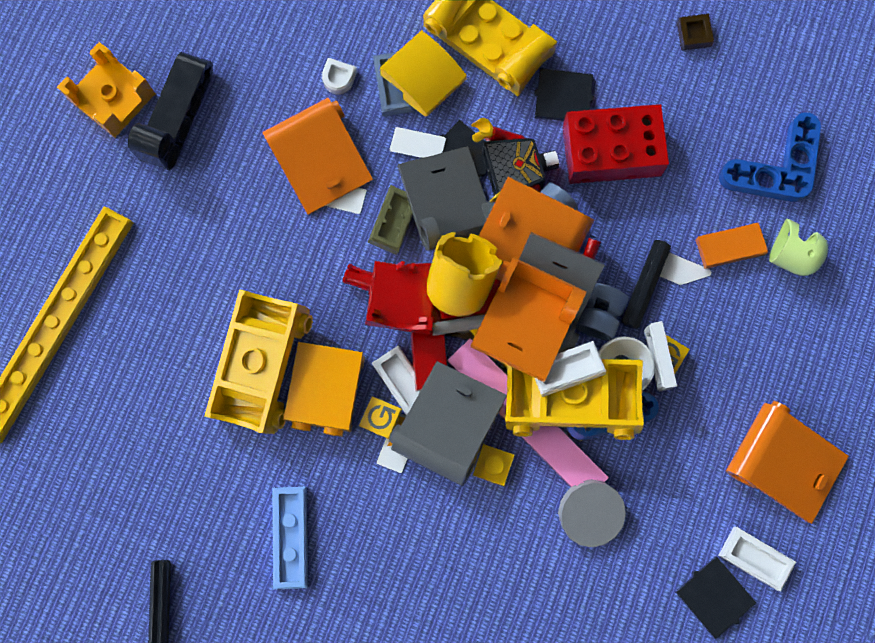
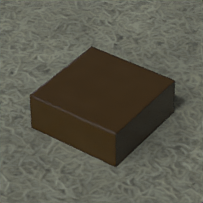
(695, 32)

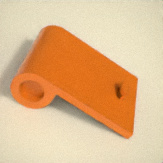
(318, 155)
(524, 211)
(528, 318)
(787, 461)

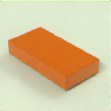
(731, 245)

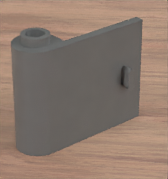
(445, 195)
(580, 272)
(445, 426)

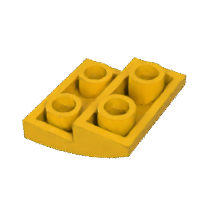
(423, 73)

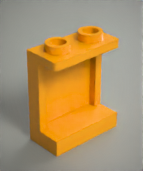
(323, 388)

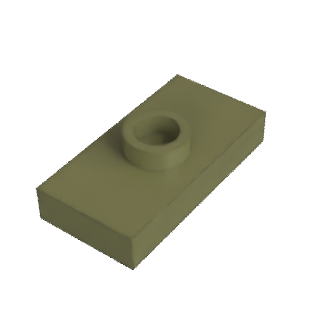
(391, 221)

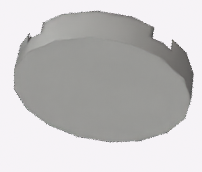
(592, 513)

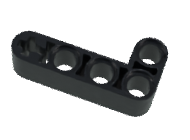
(174, 113)

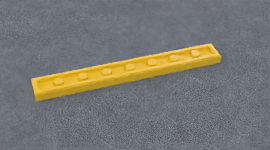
(59, 314)

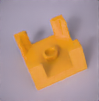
(108, 92)

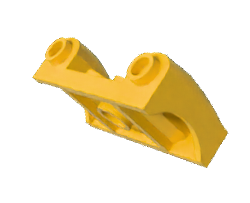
(491, 39)
(256, 361)
(603, 402)

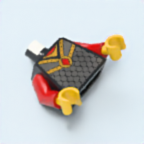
(513, 157)

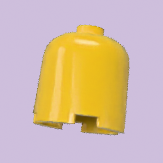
(462, 274)

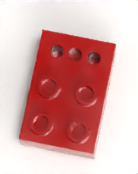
(615, 144)

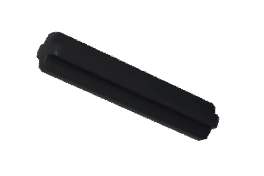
(646, 284)
(159, 601)

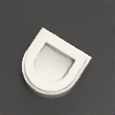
(338, 76)

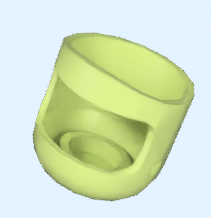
(798, 255)

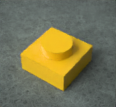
(493, 465)

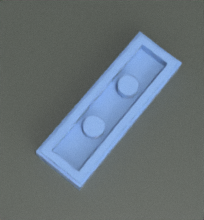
(290, 538)

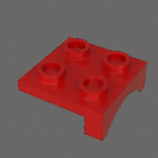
(400, 298)

